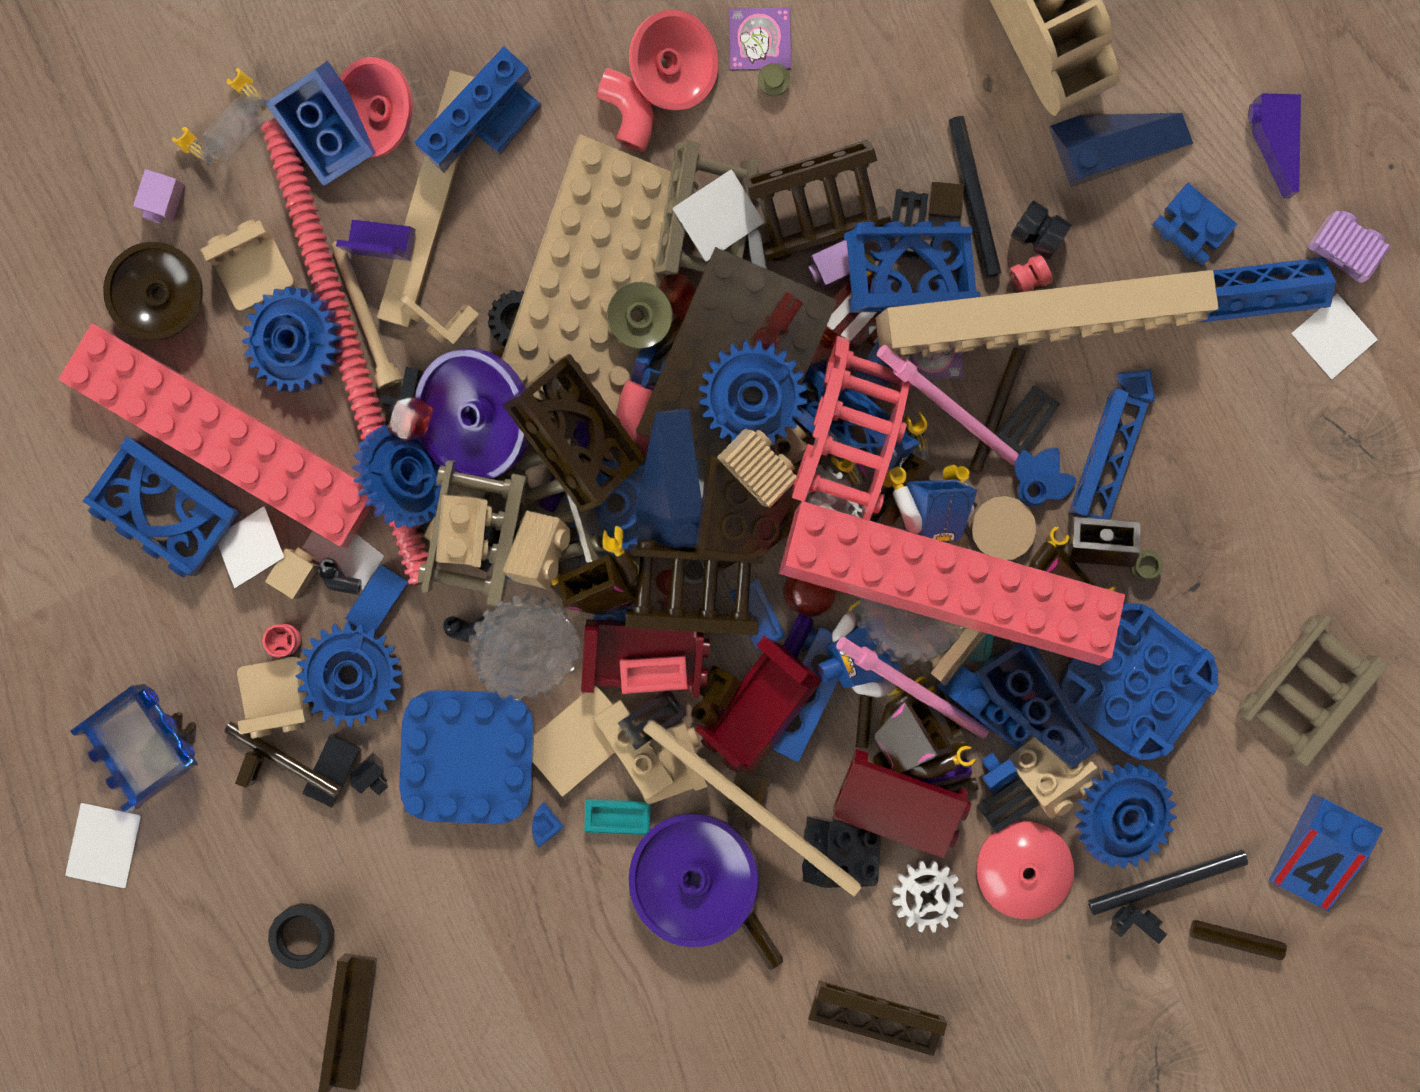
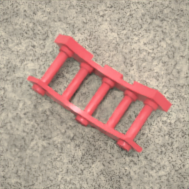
(829, 408)

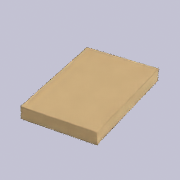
(573, 742)

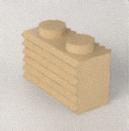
(758, 466)
(537, 550)

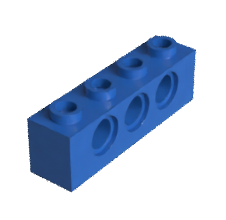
(473, 109)
(793, 742)

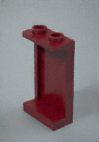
(611, 641)
(760, 708)
(900, 806)

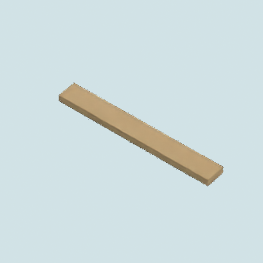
(424, 216)
(752, 807)

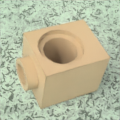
(293, 572)

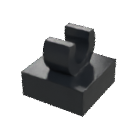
(369, 775)

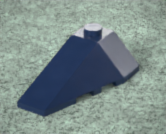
(1111, 142)
(670, 486)
(1030, 694)

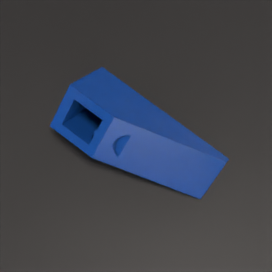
(971, 695)

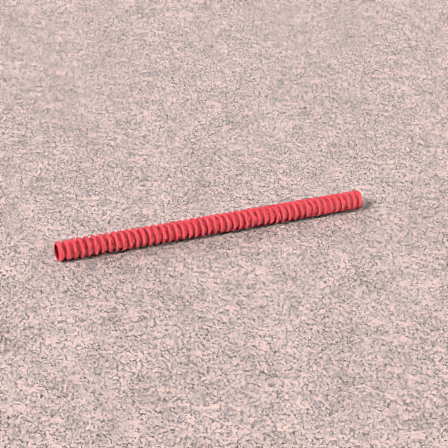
(328, 288)

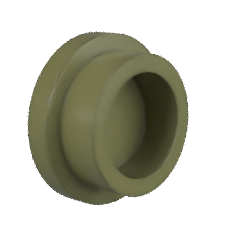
(773, 79)
(1148, 566)

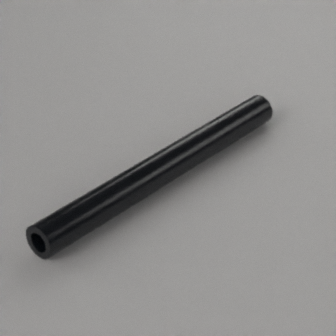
(974, 196)
(1168, 882)

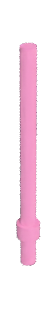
(908, 371)
(869, 660)

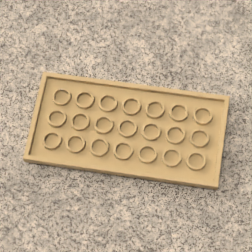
(594, 244)

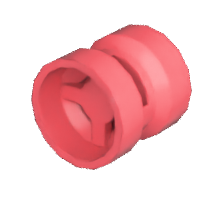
(1031, 275)
(276, 640)

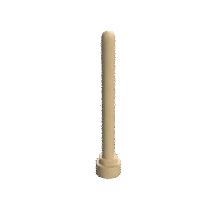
(386, 373)

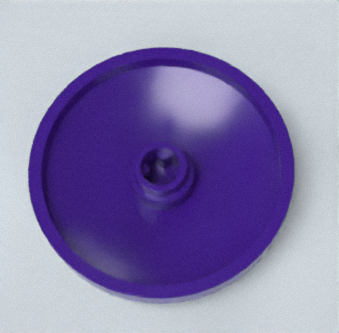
(469, 412)
(694, 880)

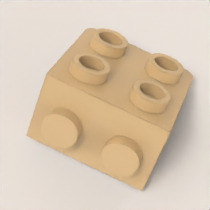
(248, 263)
(460, 324)
(272, 697)
(683, 775)
(1051, 779)

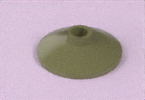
(655, 315)

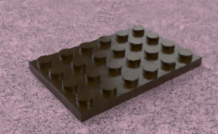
(724, 311)

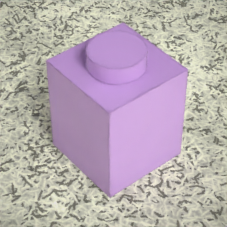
(158, 196)
(830, 265)

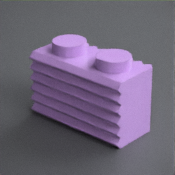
(1349, 245)

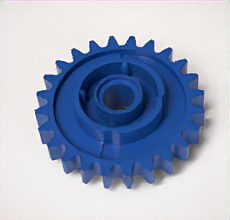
(314, 345)
(753, 368)
(397, 478)
(627, 517)
(324, 679)
(1148, 809)

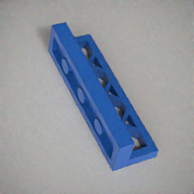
(1270, 294)
(859, 402)
(1101, 450)

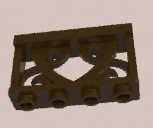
(605, 432)

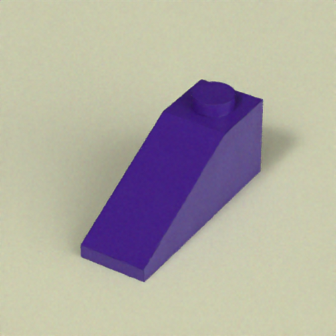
(1277, 133)

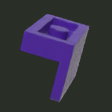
(379, 240)

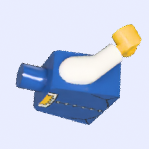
(936, 506)
(843, 666)

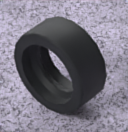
(277, 945)

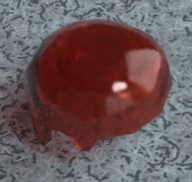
(807, 597)

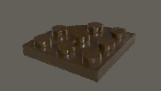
(734, 521)

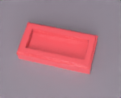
(653, 674)

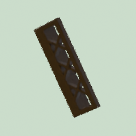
(882, 1009)
(347, 1022)

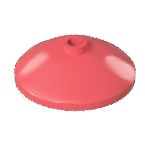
(689, 59)
(381, 101)
(1006, 857)

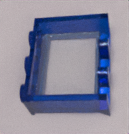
(137, 745)

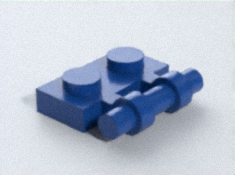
(1200, 217)

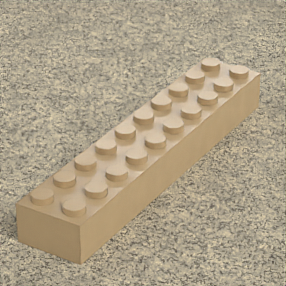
(1048, 313)

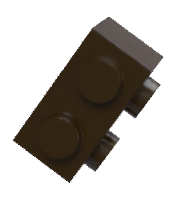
(1104, 541)

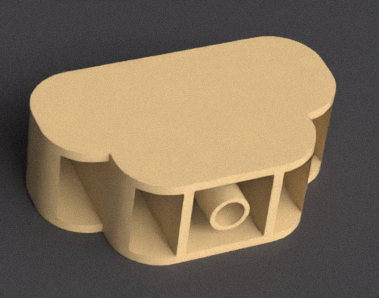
(1061, 48)

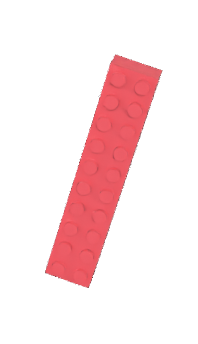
(217, 435)
(952, 584)

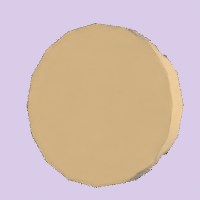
(1003, 528)

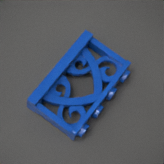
(913, 237)
(145, 465)

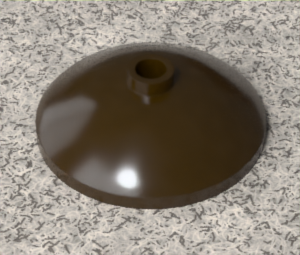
(132, 287)

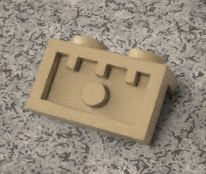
(462, 530)

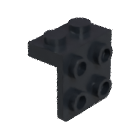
(845, 845)

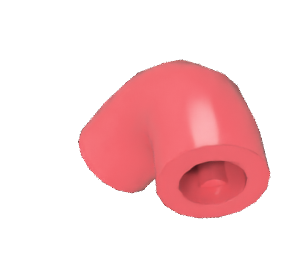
(634, 108)
(630, 411)

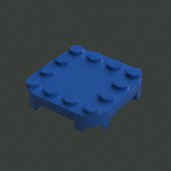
(1146, 689)
(466, 757)

